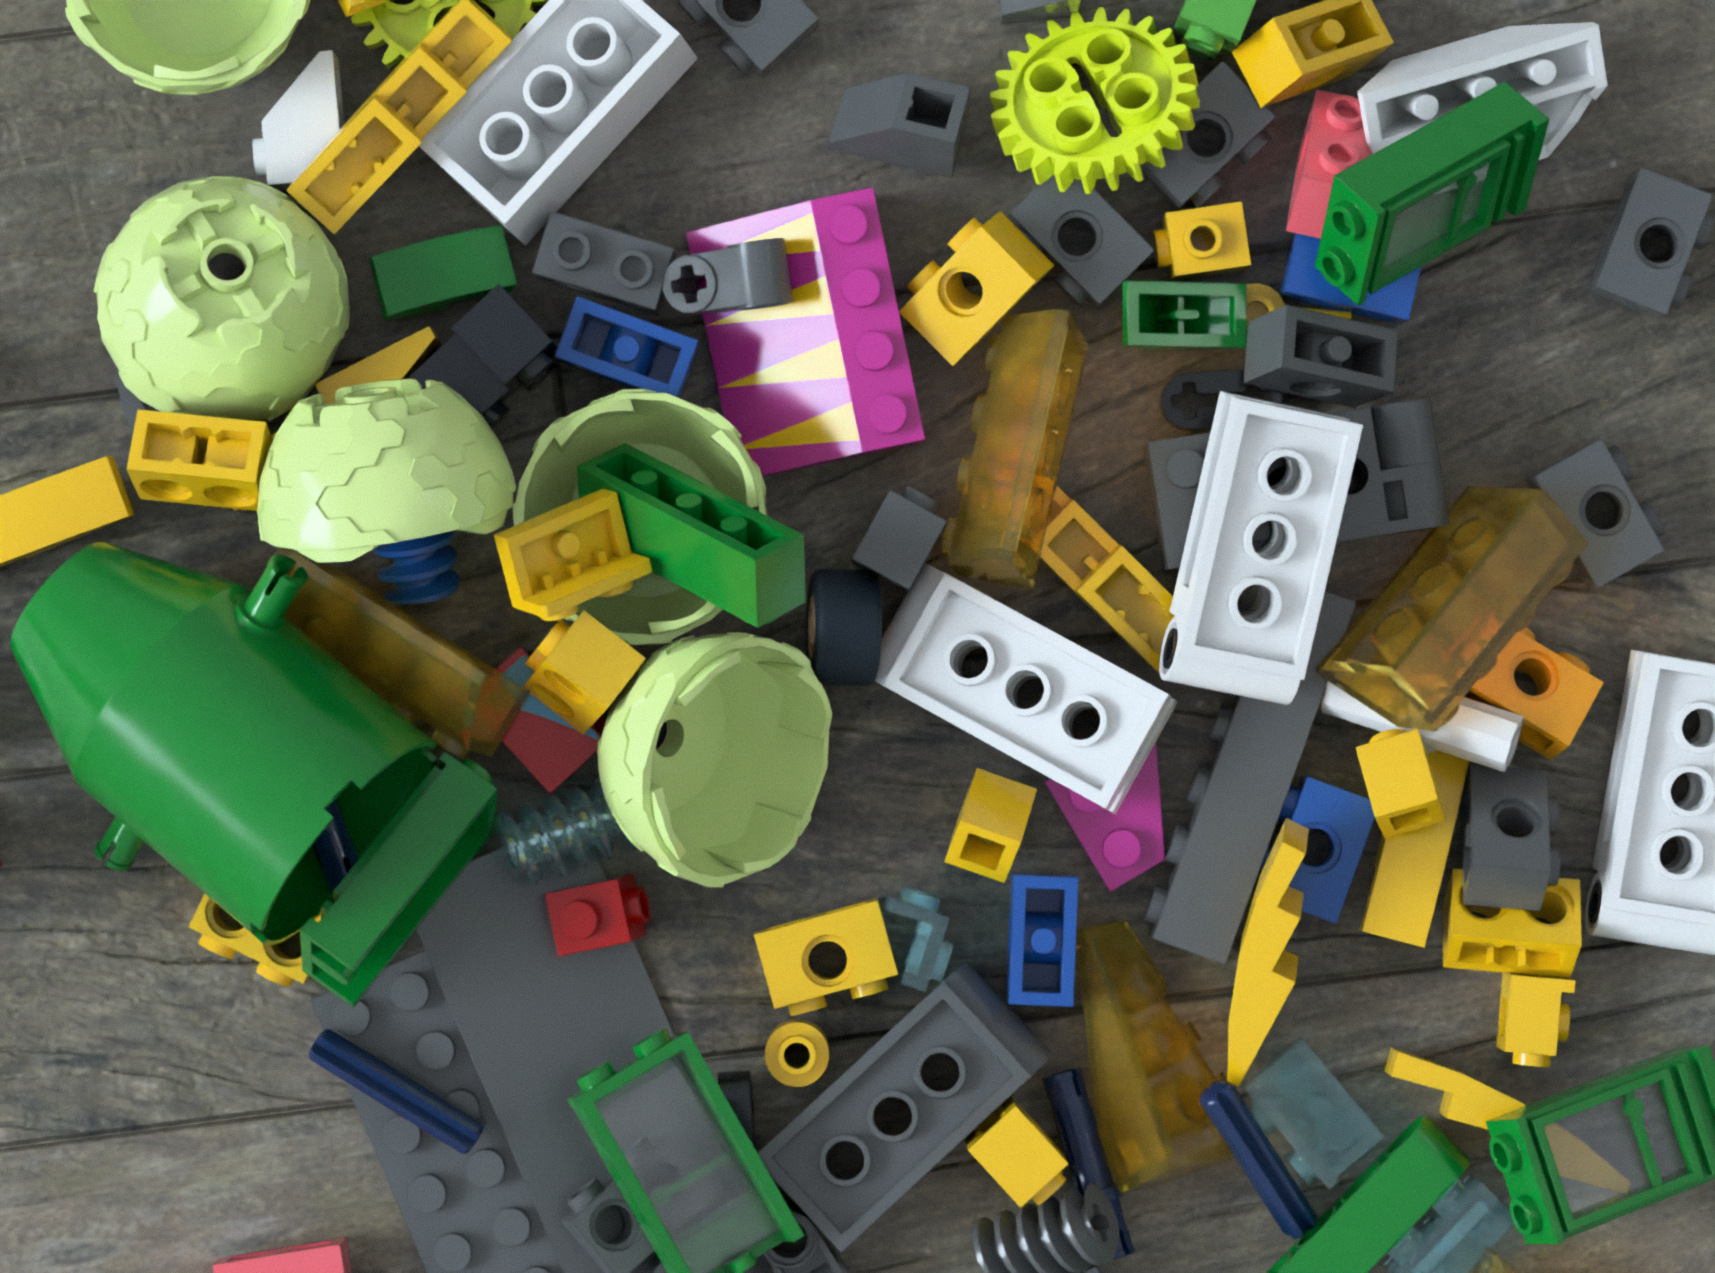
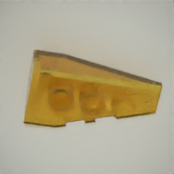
(1142, 1065)

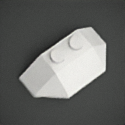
(1546, 63)

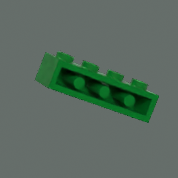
(702, 536)

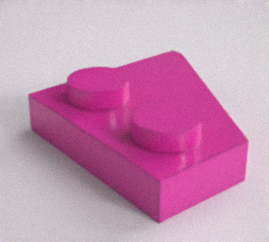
(1121, 842)

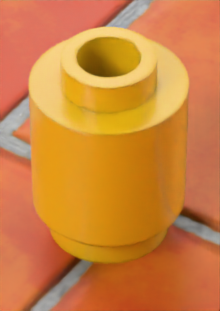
(803, 1032)

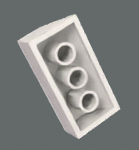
(556, 106)

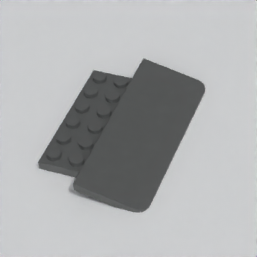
(503, 1037)

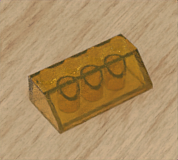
(1017, 448)
(1455, 605)
(405, 660)

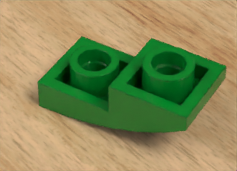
(442, 271)

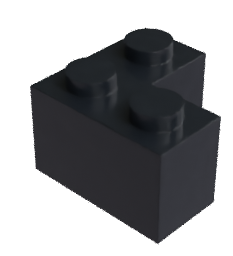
(491, 355)

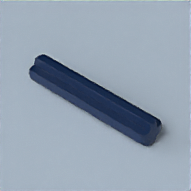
(395, 1091)
(1258, 1159)

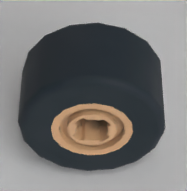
(844, 626)

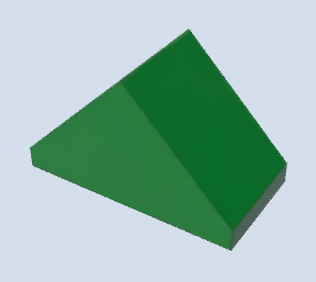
(1184, 315)

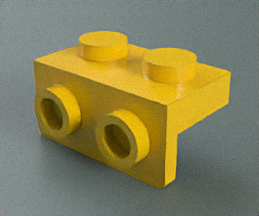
(569, 557)

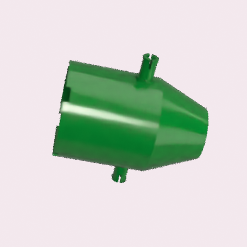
(213, 727)

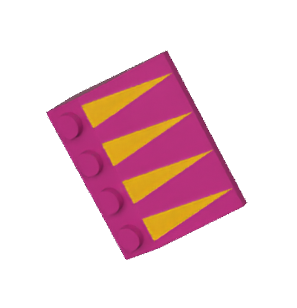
(833, 366)

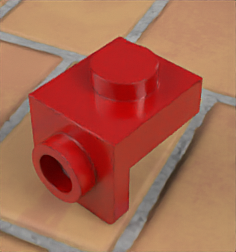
(598, 914)

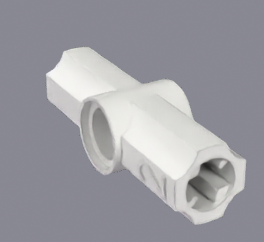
(1474, 734)

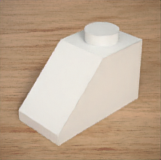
(300, 122)

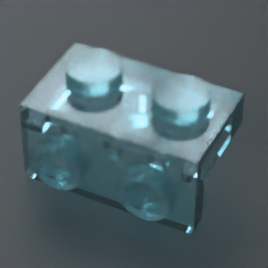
(927, 951)
(1311, 1113)
(1455, 1234)

